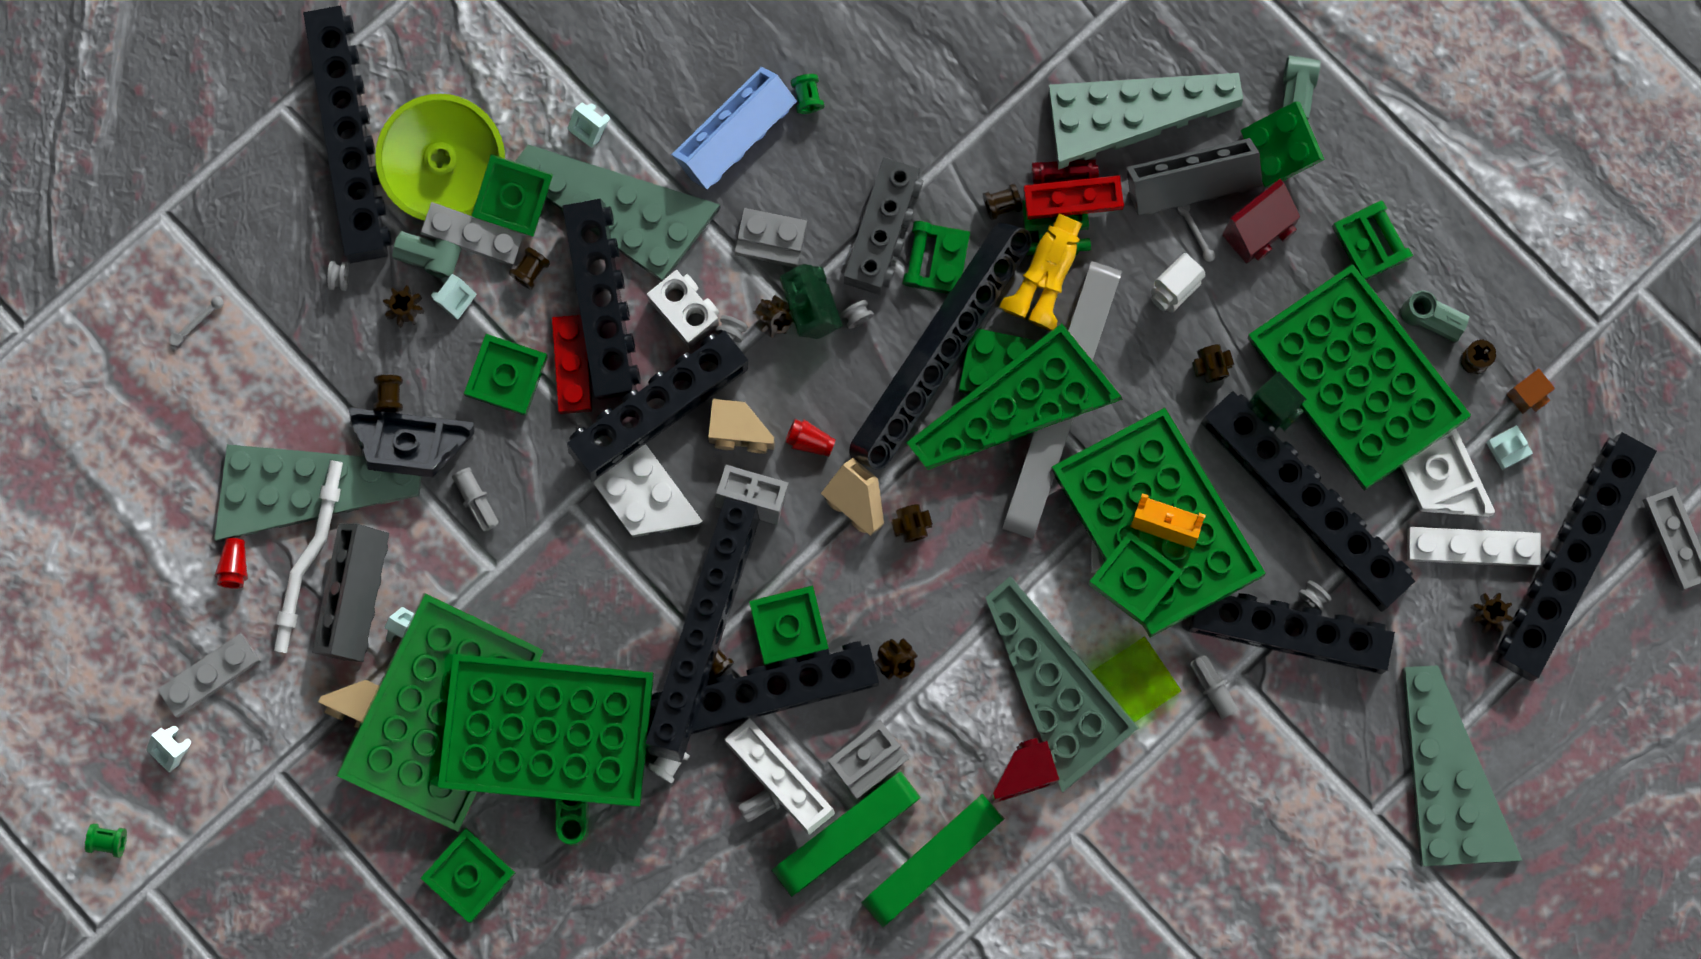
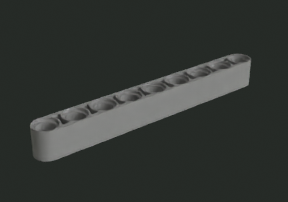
(1050, 441)

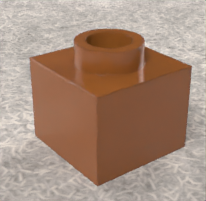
(1531, 392)

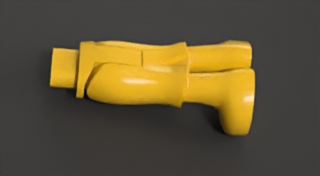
(1047, 271)

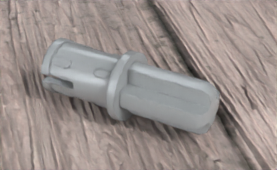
(475, 499)
(1213, 686)
(758, 805)

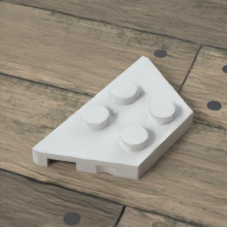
(1446, 479)
(645, 495)

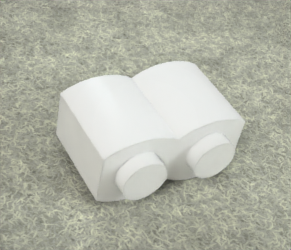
(1177, 283)

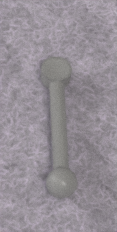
(1208, 255)
(176, 339)

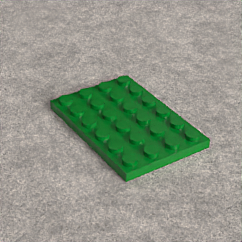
(1361, 377)
(1155, 460)
(404, 726)
(546, 730)

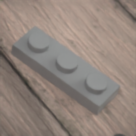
(472, 234)
(1676, 536)
(209, 675)

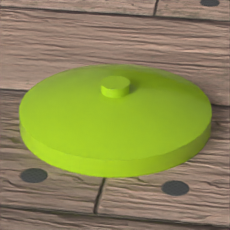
(436, 153)

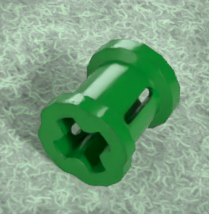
(807, 93)
(106, 840)

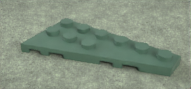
(1123, 112)
(650, 221)
(283, 488)
(1062, 693)
(1452, 796)

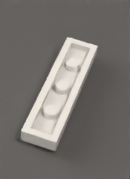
(1473, 546)
(779, 776)

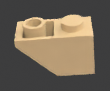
(737, 425)
(857, 495)
(350, 701)

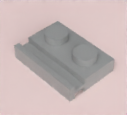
(770, 237)
(868, 759)

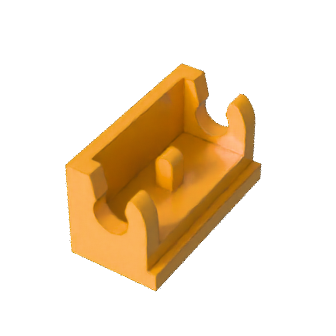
(1167, 521)

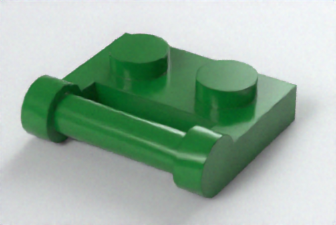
(1364, 246)
(947, 258)

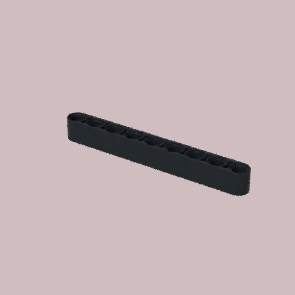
(940, 346)

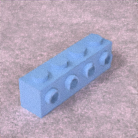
(734, 128)

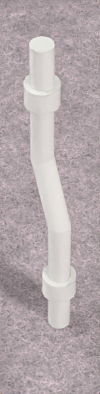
(287, 618)

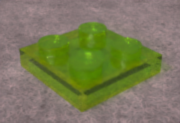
(1137, 679)

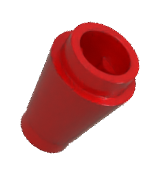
(808, 438)
(232, 564)

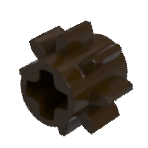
(411, 301)
(773, 316)
(1213, 363)
(912, 523)
(1483, 616)
(896, 659)

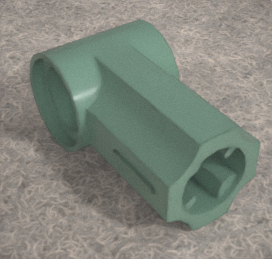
(1300, 80)
(435, 256)
(1437, 316)

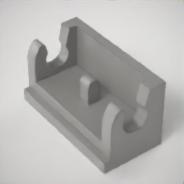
(753, 489)

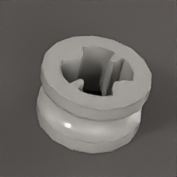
(338, 275)
(857, 314)
(733, 327)
(1314, 595)

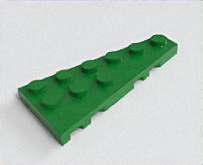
(1032, 392)

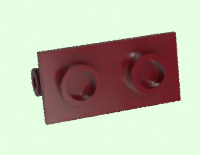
(1079, 169)

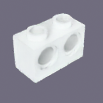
(678, 312)

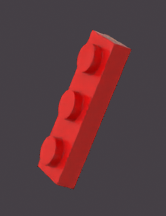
(1073, 197)
(571, 365)

